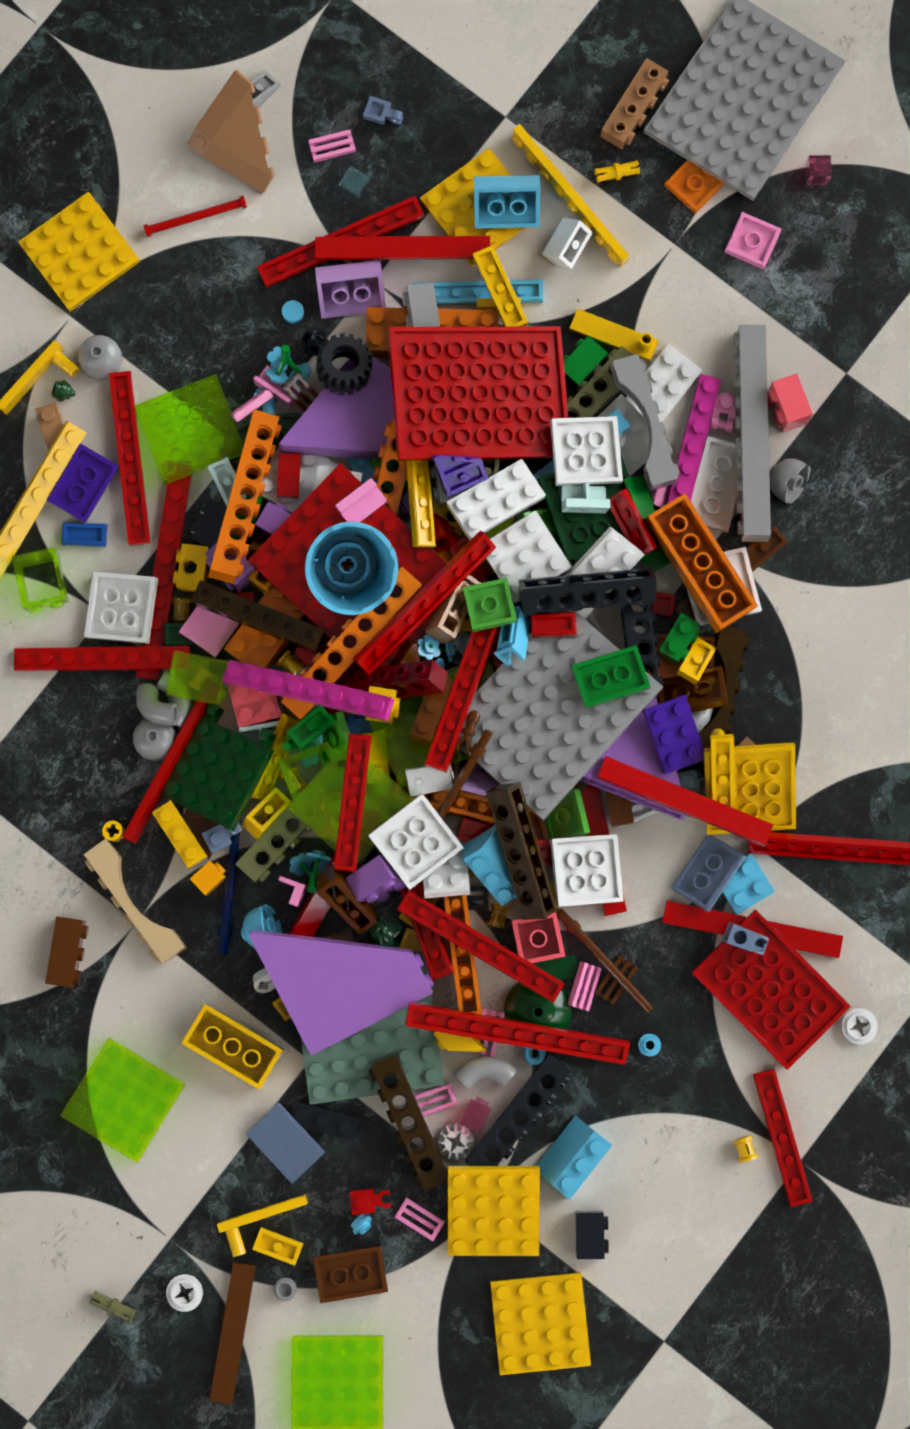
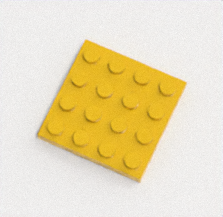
(453, 202)
(79, 251)
(762, 784)
(493, 1210)
(540, 1323)

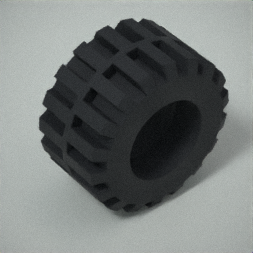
(348, 348)

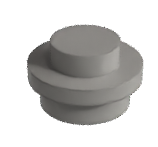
(285, 1289)

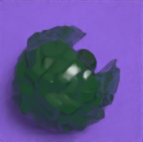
(385, 931)

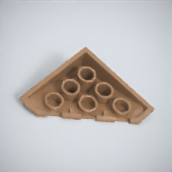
(231, 134)

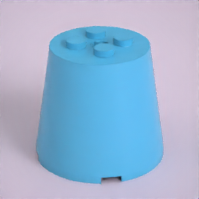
(363, 584)

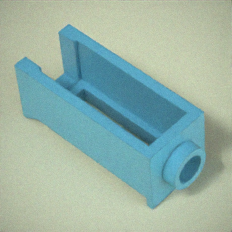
(514, 638)

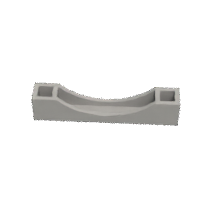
(630, 379)

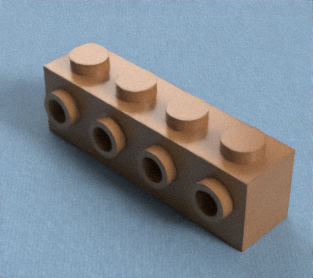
(634, 104)

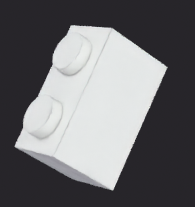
(567, 243)

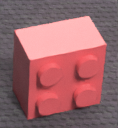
(789, 403)
(253, 706)
(538, 939)

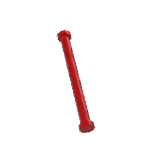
(198, 215)

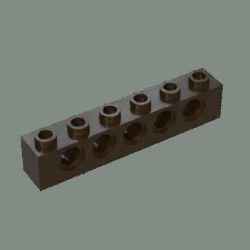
(259, 617)
(521, 851)
(437, 1172)

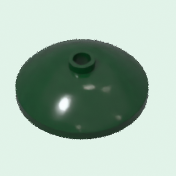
(523, 1001)

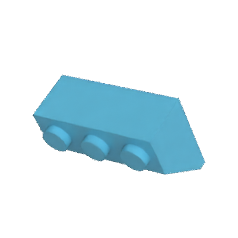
(507, 201)
(489, 864)
(573, 1157)

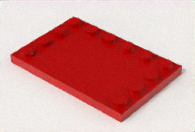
(772, 993)

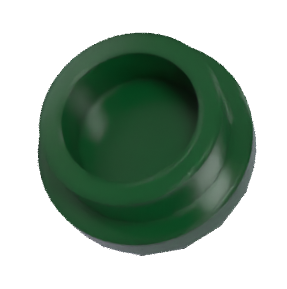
(62, 391)

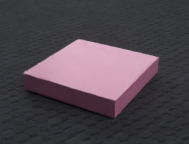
(752, 240)
(208, 630)

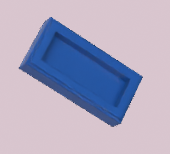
(84, 534)

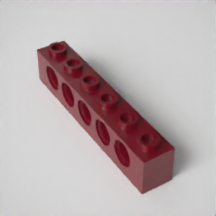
(408, 679)

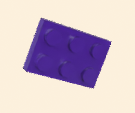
(83, 483)
(674, 734)

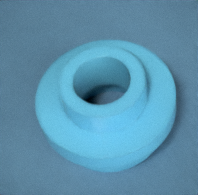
(642, 1044)
(534, 1061)
(361, 1224)

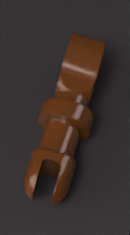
(468, 732)

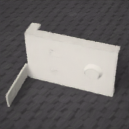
(428, 780)

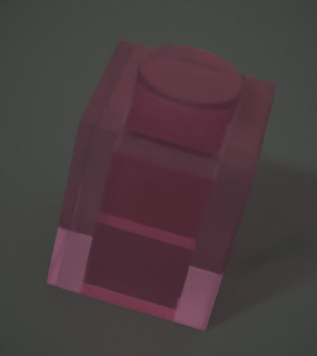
(818, 170)
(476, 1114)

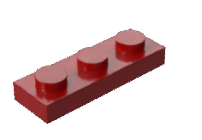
(631, 522)

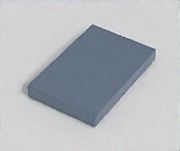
(708, 872)
(285, 1143)

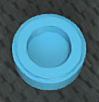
(293, 311)

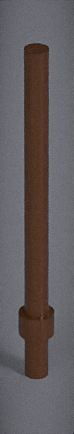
(476, 752)
(574, 928)

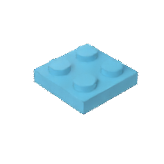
(747, 886)

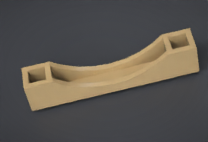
(107, 863)

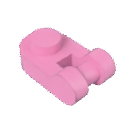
(724, 406)

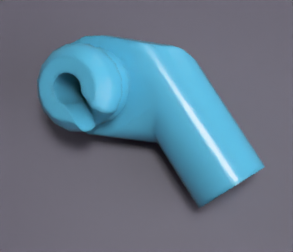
(269, 406)

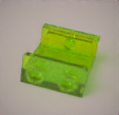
(197, 678)

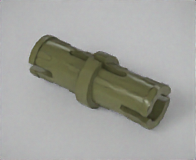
(112, 1306)

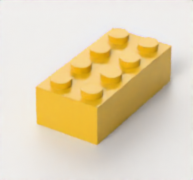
(232, 1046)

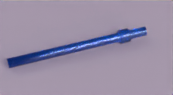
(225, 930)

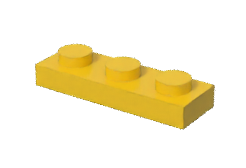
(179, 834)

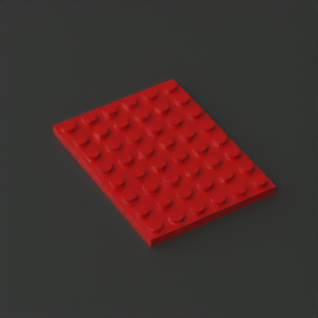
(476, 391)
(285, 553)

